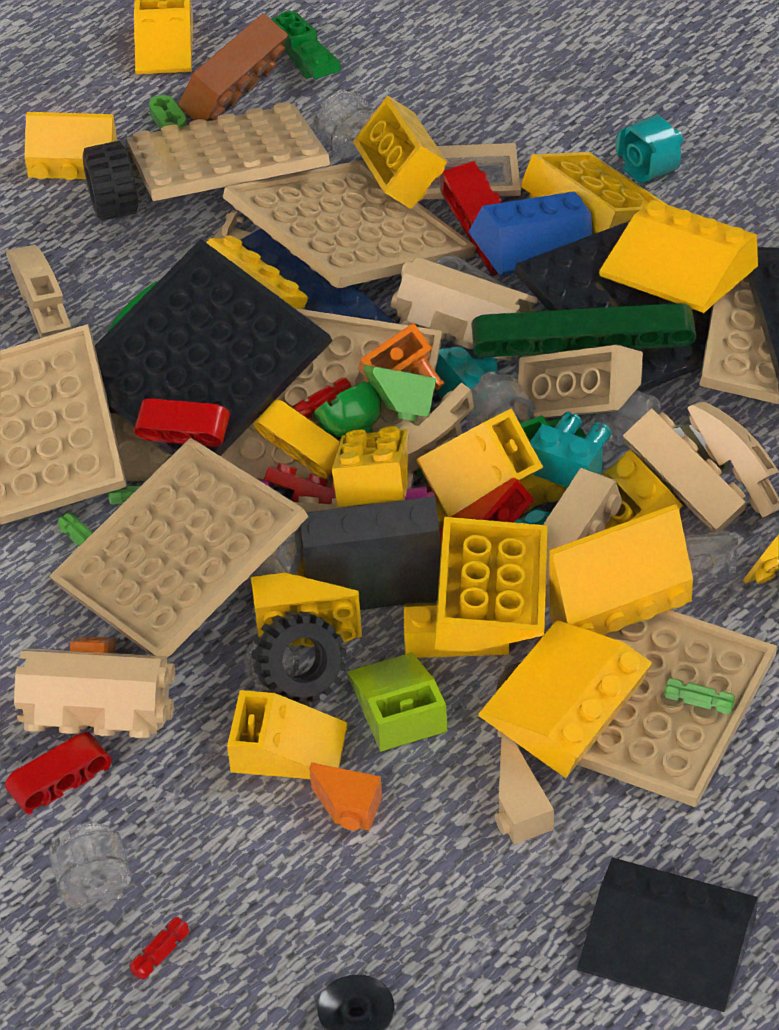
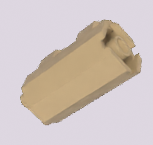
(450, 299)
(93, 691)

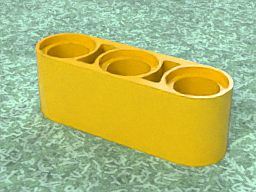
(298, 438)

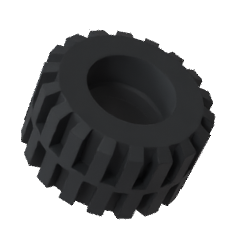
(110, 180)
(321, 673)

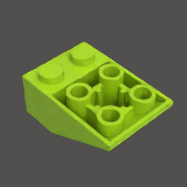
(399, 701)

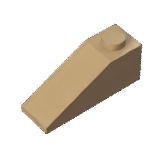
(522, 802)

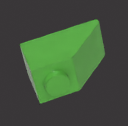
(402, 391)

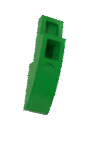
(304, 48)

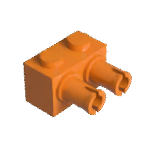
(403, 352)

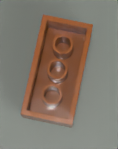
(234, 70)

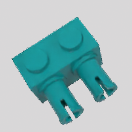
(458, 367)
(564, 453)

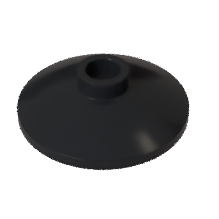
(356, 994)

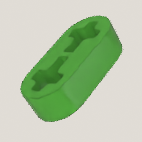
(172, 113)

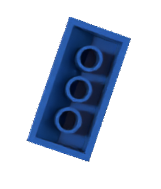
(529, 227)

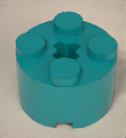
(649, 148)

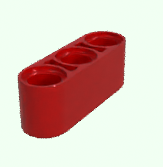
(180, 420)
(57, 771)

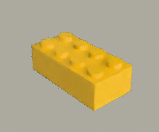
(399, 152)

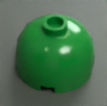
(351, 410)

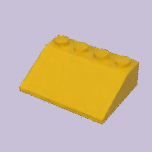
(603, 189)
(681, 256)
(621, 573)
(490, 584)
(566, 694)

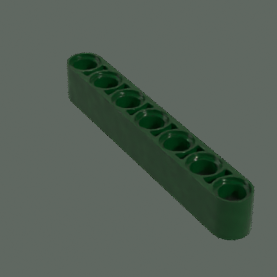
(582, 329)

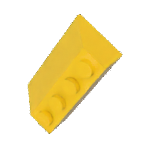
(263, 273)

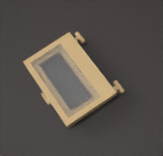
(496, 160)

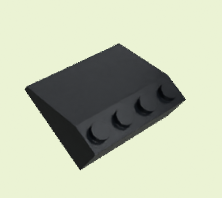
(378, 549)
(668, 934)

